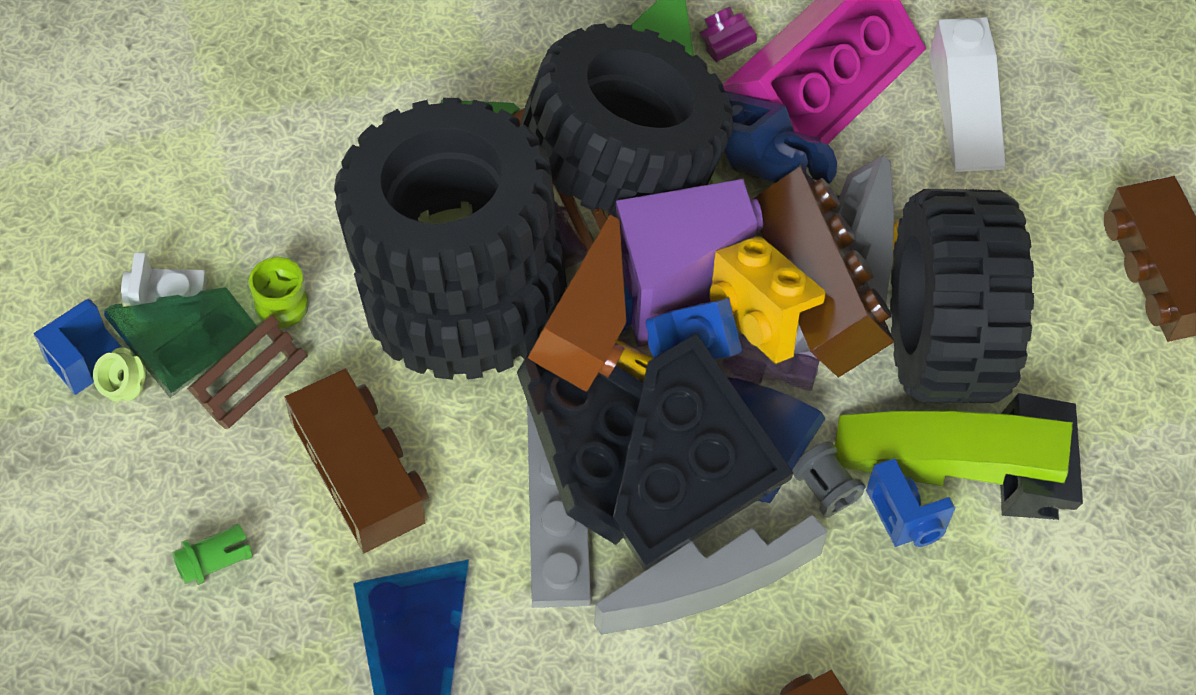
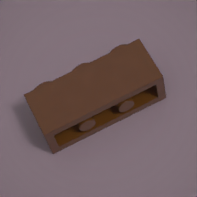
(1159, 249)
(357, 459)

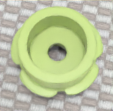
(111, 369)

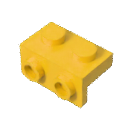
(764, 294)

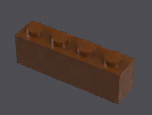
(809, 233)

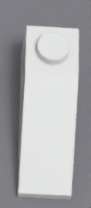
(969, 93)

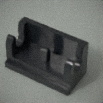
(1033, 496)

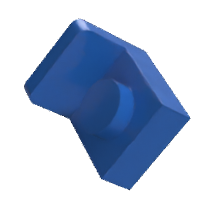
(709, 320)
(899, 507)

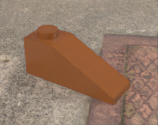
(589, 316)

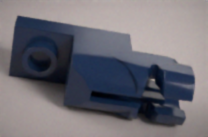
(768, 147)

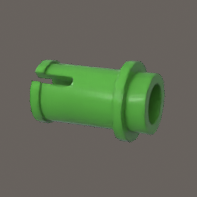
(209, 556)

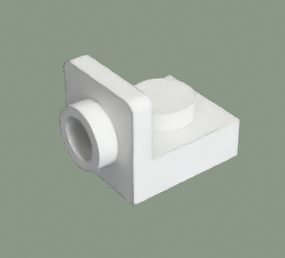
(147, 284)

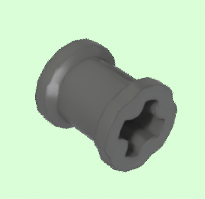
(828, 479)

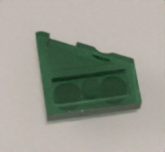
(181, 334)

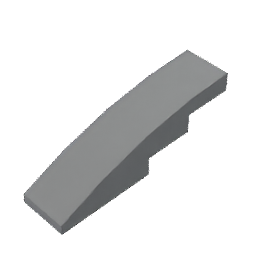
(869, 211)
(693, 584)

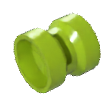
(279, 291)

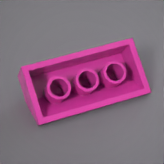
(831, 62)

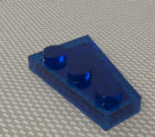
(413, 628)

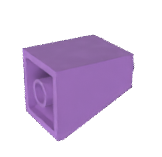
(673, 244)

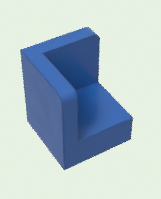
(75, 344)

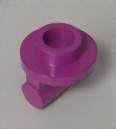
(727, 34)

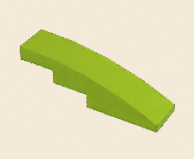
(956, 445)

